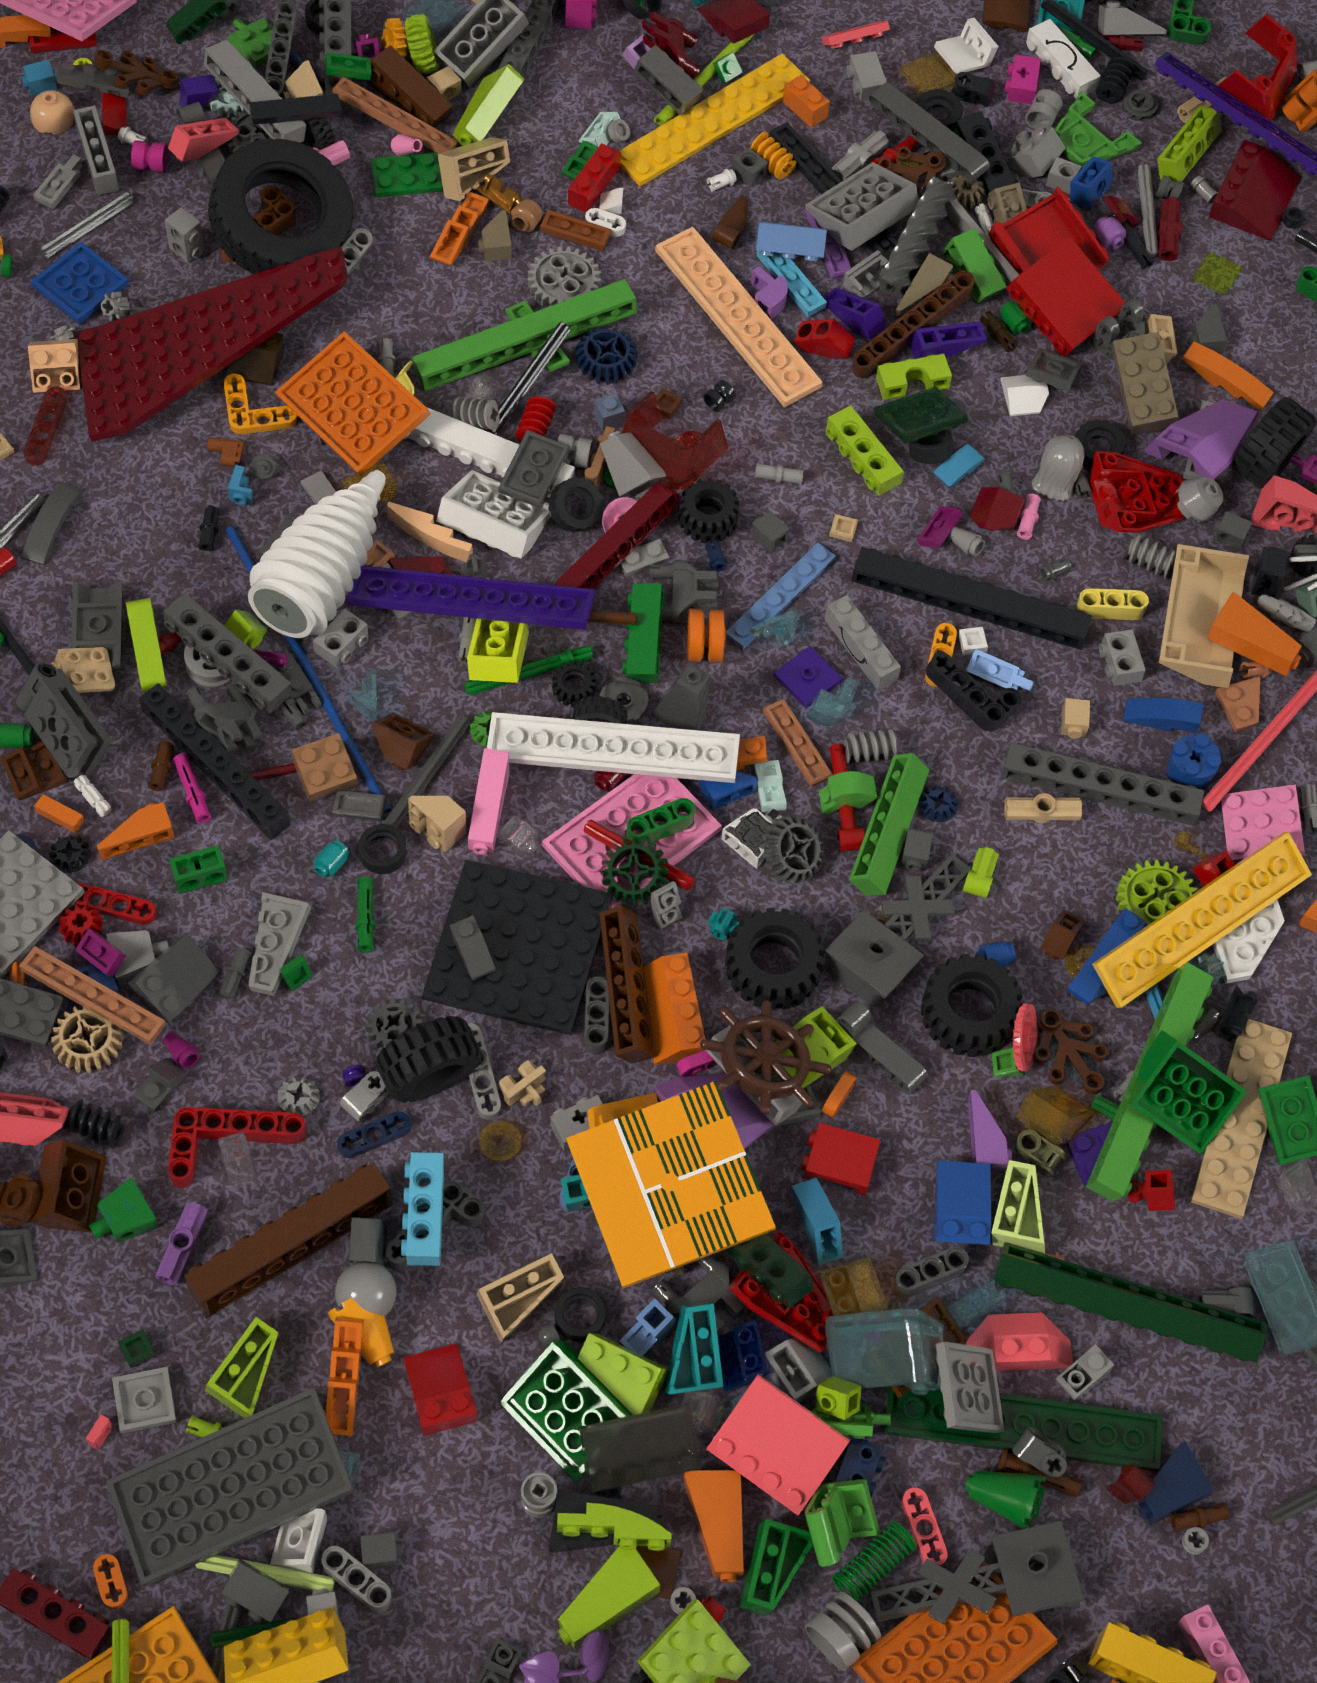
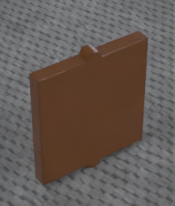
(663, 1566)

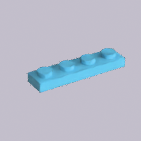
(799, 287)

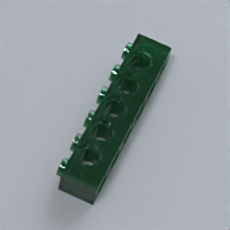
(786, 1289)

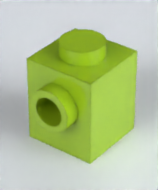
(246, 628)
(838, 1397)

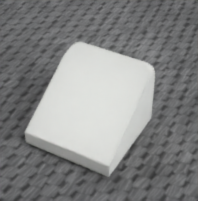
(612, 201)

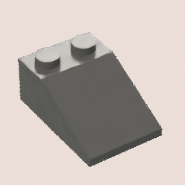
(174, 978)
(16, 1258)

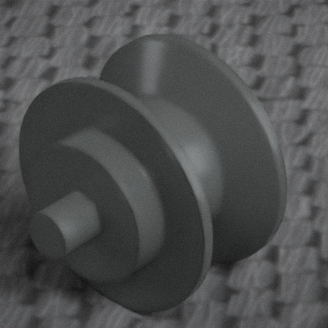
(264, 466)

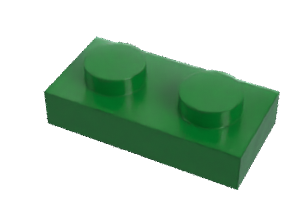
(348, 66)

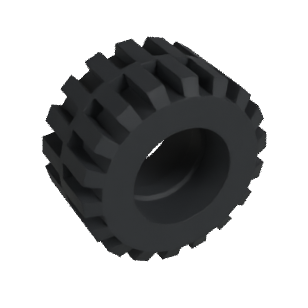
(704, 525)

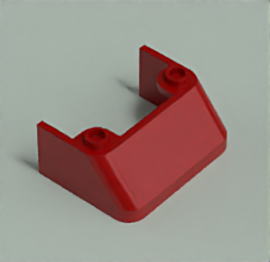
(1267, 93)

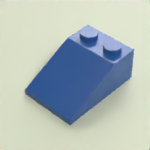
(962, 1202)

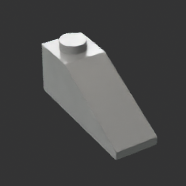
(1119, 20)

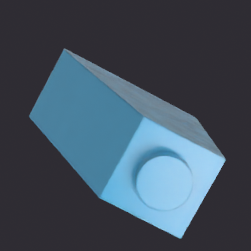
(818, 1221)

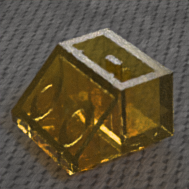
(853, 1288)

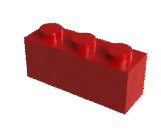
(594, 178)

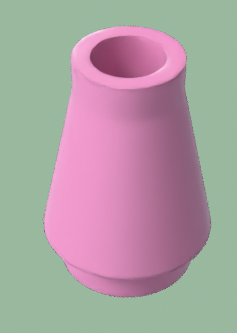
(405, 145)

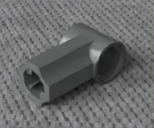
(1235, 1300)

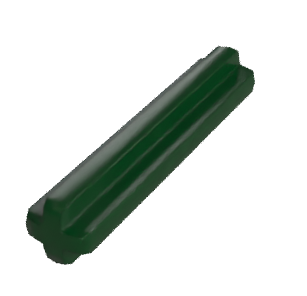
(228, 1636)

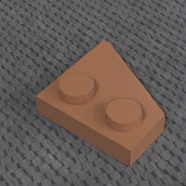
(1241, 703)

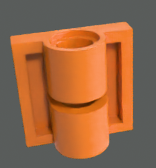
(1302, 103)

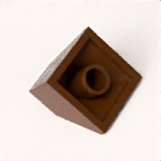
(401, 740)

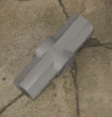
(861, 155)

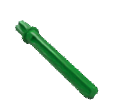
(535, 668)

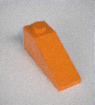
(140, 830)

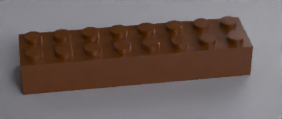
(288, 1240)

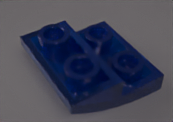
(742, 1356)

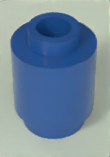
(1000, 951)

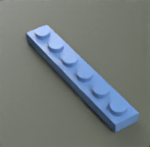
(781, 594)

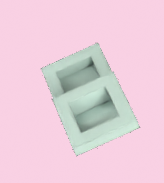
(770, 786)

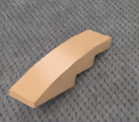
(422, 527)

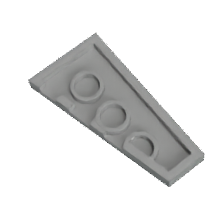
(278, 932)

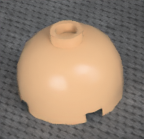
(52, 112)

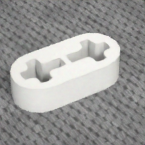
(607, 220)

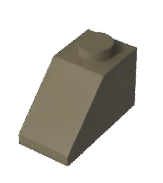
(496, 239)

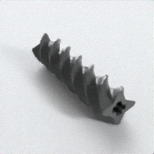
(915, 236)

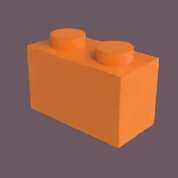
(806, 101)

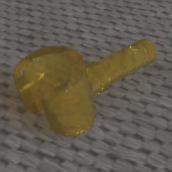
(1182, 842)

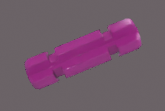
(274, 659)

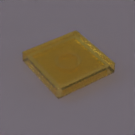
(929, 73)

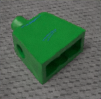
(124, 1214)

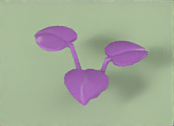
(593, 1655)

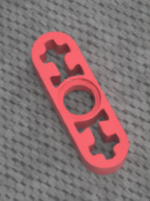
(924, 1505)

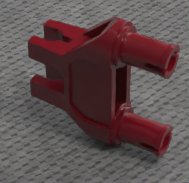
(671, 37)

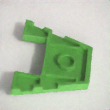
(1085, 141)

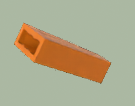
(1254, 636)
(718, 1515)

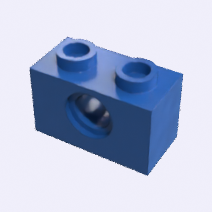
(1091, 182)

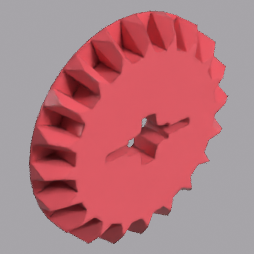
(1025, 1037)

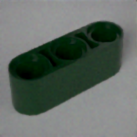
(194, 18)

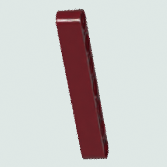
(621, 538)

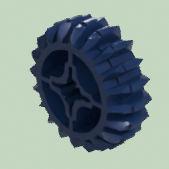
(608, 361)

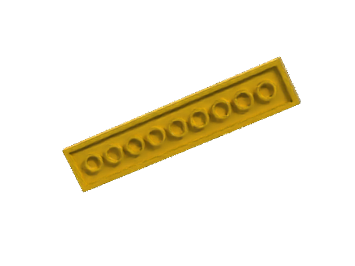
(708, 120)
(1201, 919)

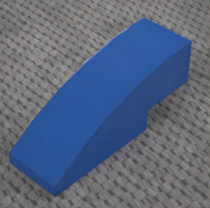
(1164, 713)

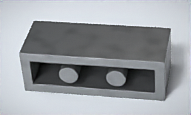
(668, 80)

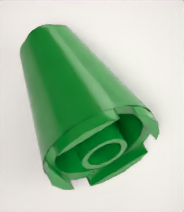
(1008, 1494)

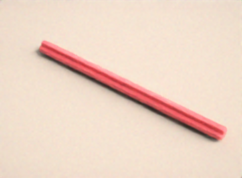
(1260, 744)

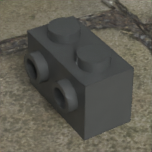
(254, 1591)

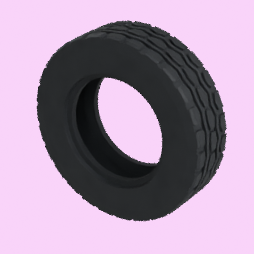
(284, 164)

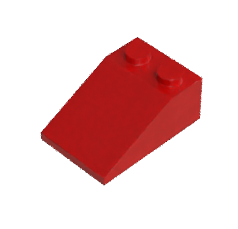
(440, 1389)

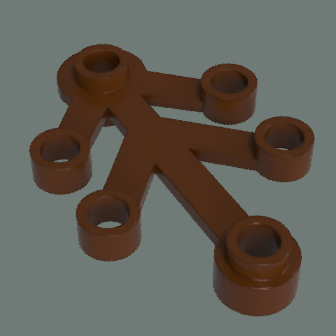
(159, 78)
(913, 174)
(1069, 1048)

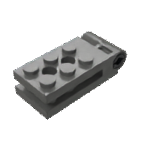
(62, 720)

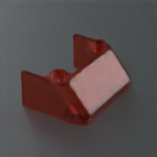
(680, 458)

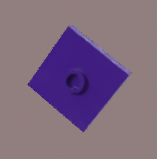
(807, 676)

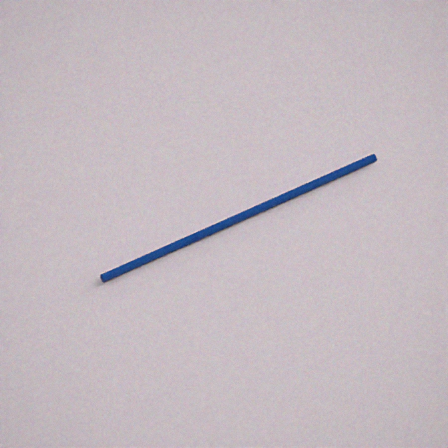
(317, 685)

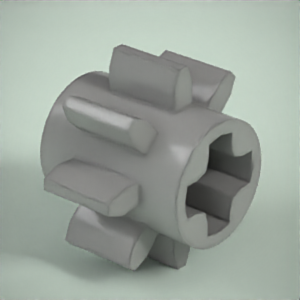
(115, 306)

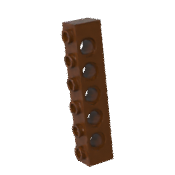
(626, 984)

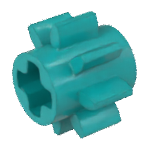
(722, 923)

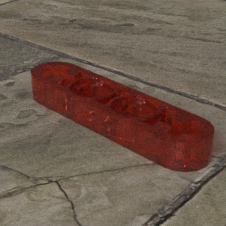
(41, 425)

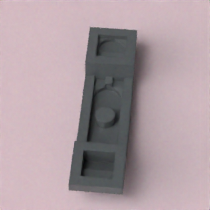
(49, 521)

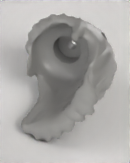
(1059, 468)

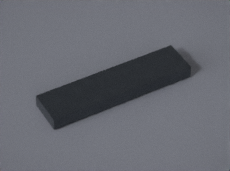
(295, 109)

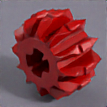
(72, 920)

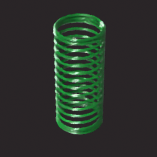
(910, 1545)

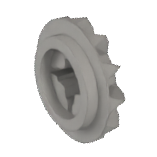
(304, 1105)

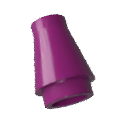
(182, 1051)

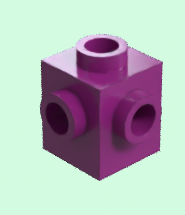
(374, 45)

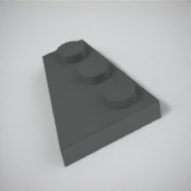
(88, 75)

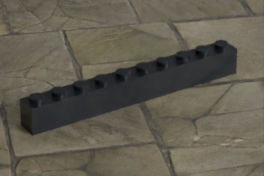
(971, 598)

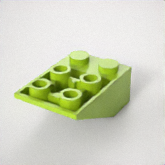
(826, 1044)

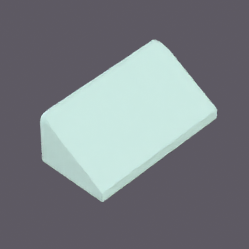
(598, 130)

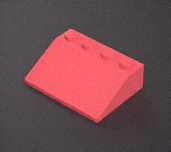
(778, 1444)

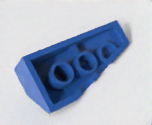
(1087, 984)

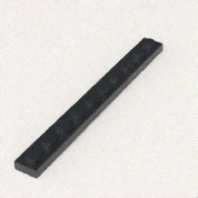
(824, 179)

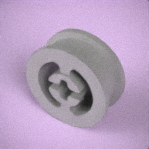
(201, 672)

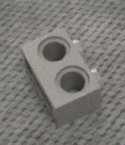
(184, 235)
(337, 636)
(1127, 657)

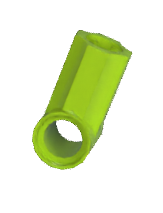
(980, 876)

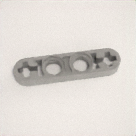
(484, 1071)

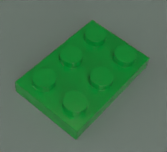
(406, 175)
(1291, 1118)

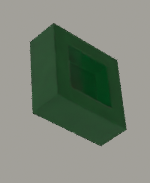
(136, 1348)

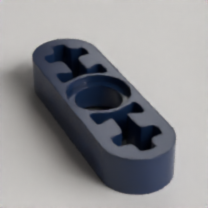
(377, 1124)

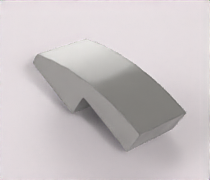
(666, 905)

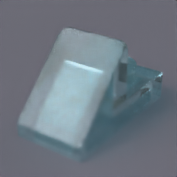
(780, 627)
(366, 699)

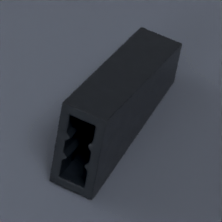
(576, 1503)

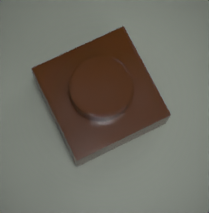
(668, 403)

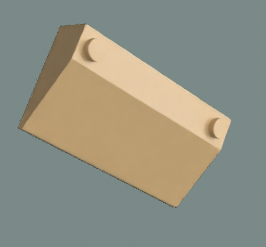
(1197, 594)

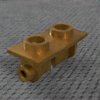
(494, 192)

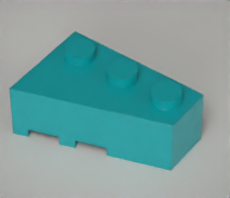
(695, 1351)

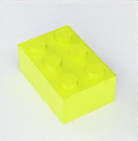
(497, 650)

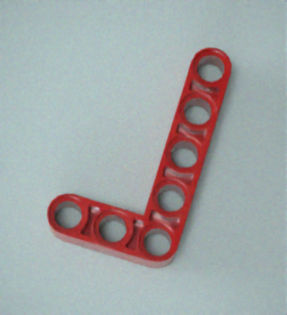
(228, 1120)

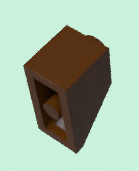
(1062, 935)

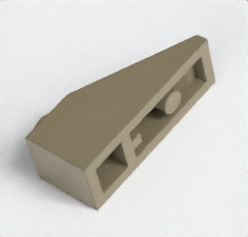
(929, 277)

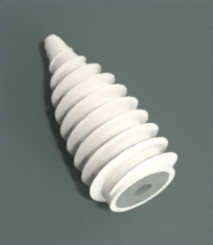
(316, 560)

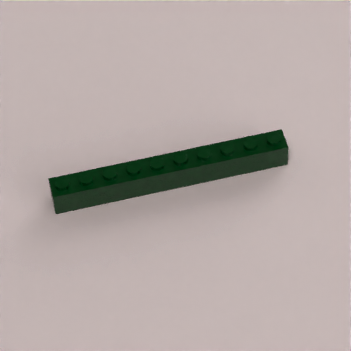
(1130, 1302)

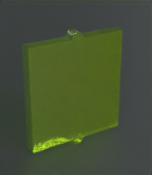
(1217, 273)

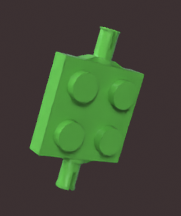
(253, 40)
(857, 1425)

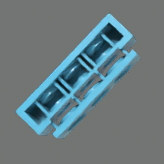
(423, 1169)

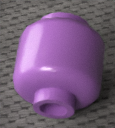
(1109, 232)

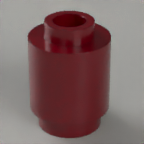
(608, 780)

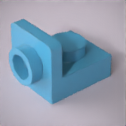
(238, 487)

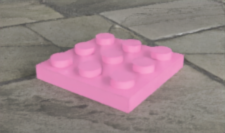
(1258, 817)

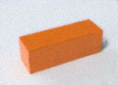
(59, 813)

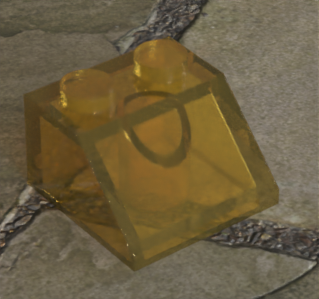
(1054, 1114)

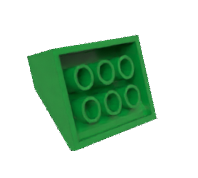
(1184, 1092)
(558, 1399)

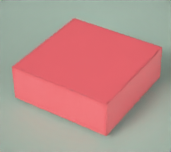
(99, 1432)

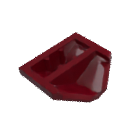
(996, 509)

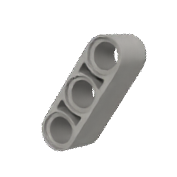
(355, 250)
(350, 1567)

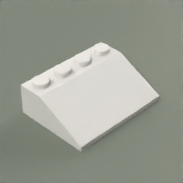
(492, 517)

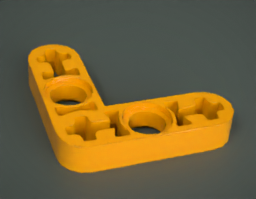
(250, 417)

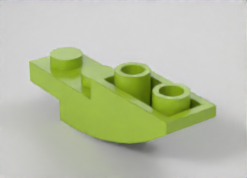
(627, 1526)

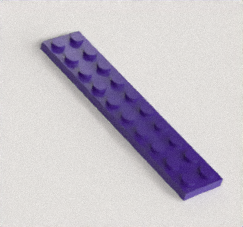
(1238, 111)
(472, 597)

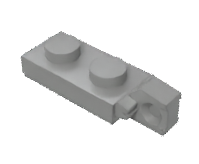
(58, 182)

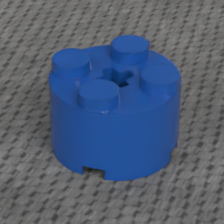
(1194, 761)

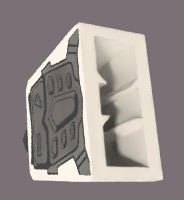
(746, 832)

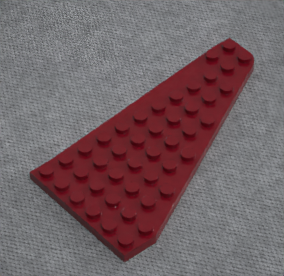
(166, 351)

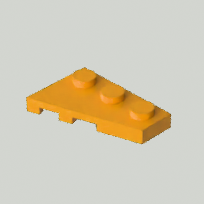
(607, 1112)

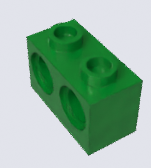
(198, 869)

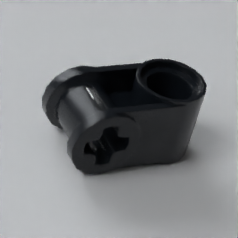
(976, 89)
(1070, 1672)

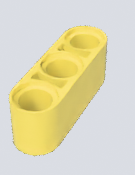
(1122, 599)

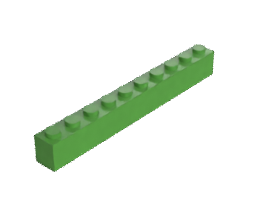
(523, 335)
(1130, 1127)

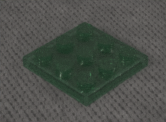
(920, 415)

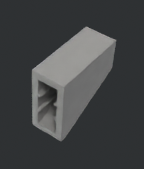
(630, 463)

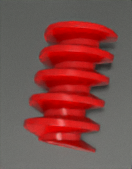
(536, 417)

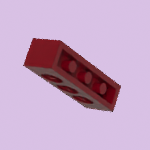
(86, 1643)

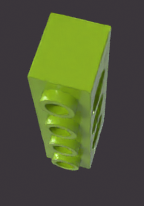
(1189, 144)
(864, 450)

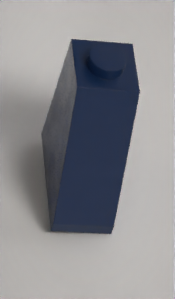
(1176, 1487)

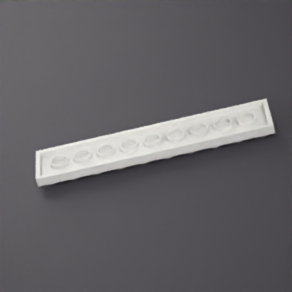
(615, 747)

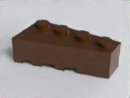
(408, 88)

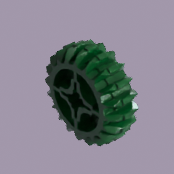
(645, 871)

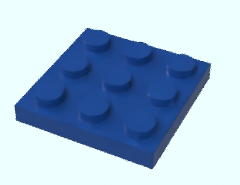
(79, 282)

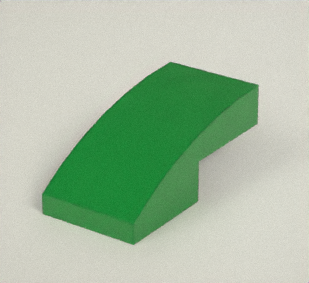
(579, 160)

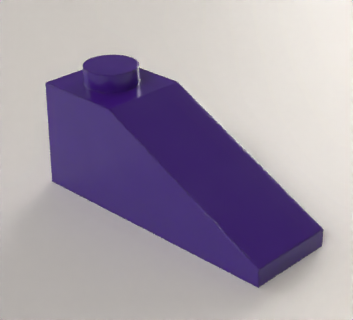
(856, 312)
(947, 339)

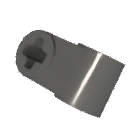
(1037, 1450)

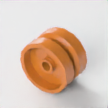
(706, 635)

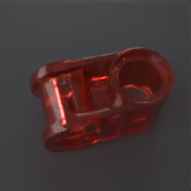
(1131, 1485)

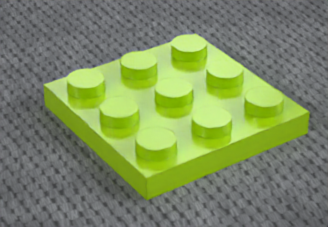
(693, 1651)

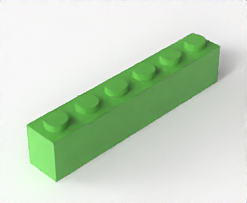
(889, 824)

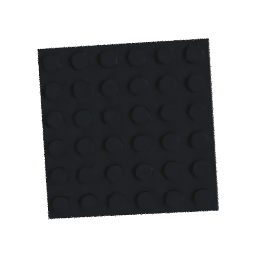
(538, 939)

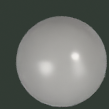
(367, 1285)

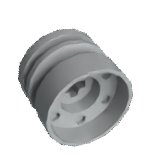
(846, 1628)

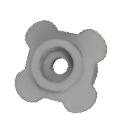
(63, 333)

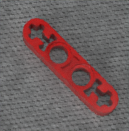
(112, 897)

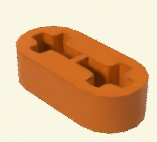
(839, 1094)
(117, 1579)

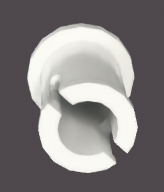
(127, 136)
(726, 178)

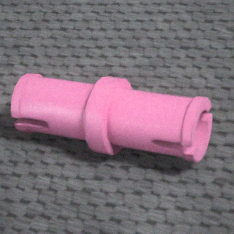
(1028, 516)

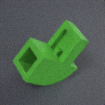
(847, 789)

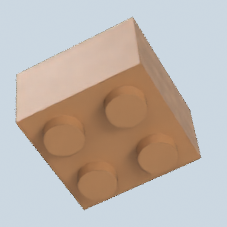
(324, 767)

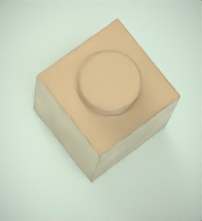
(1075, 718)

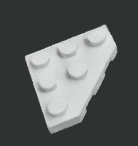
(1248, 943)

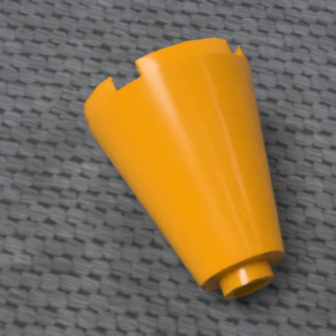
(376, 1337)

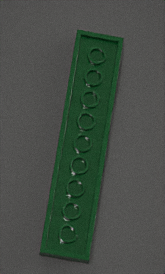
(1083, 1430)

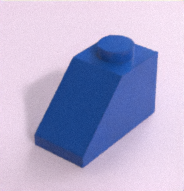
(723, 793)

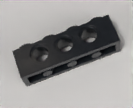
(978, 126)

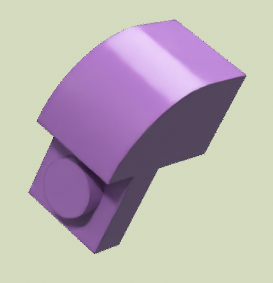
(771, 293)

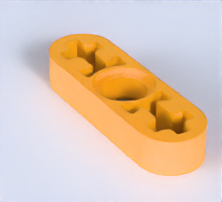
(938, 646)

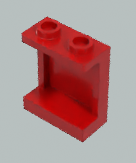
(841, 1157)

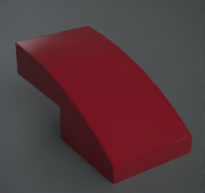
(1122, 210)

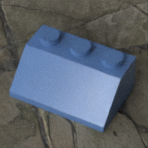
(790, 240)

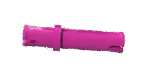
(201, 810)

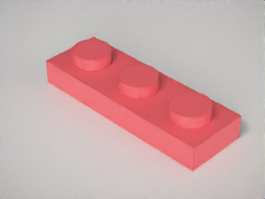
(855, 34)

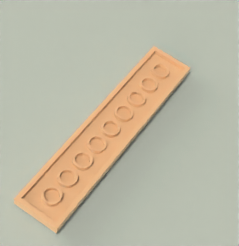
(738, 317)

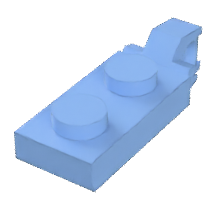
(998, 671)

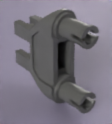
(687, 589)
(227, 720)
(710, 1288)

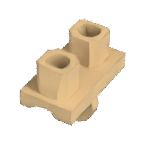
(527, 1086)

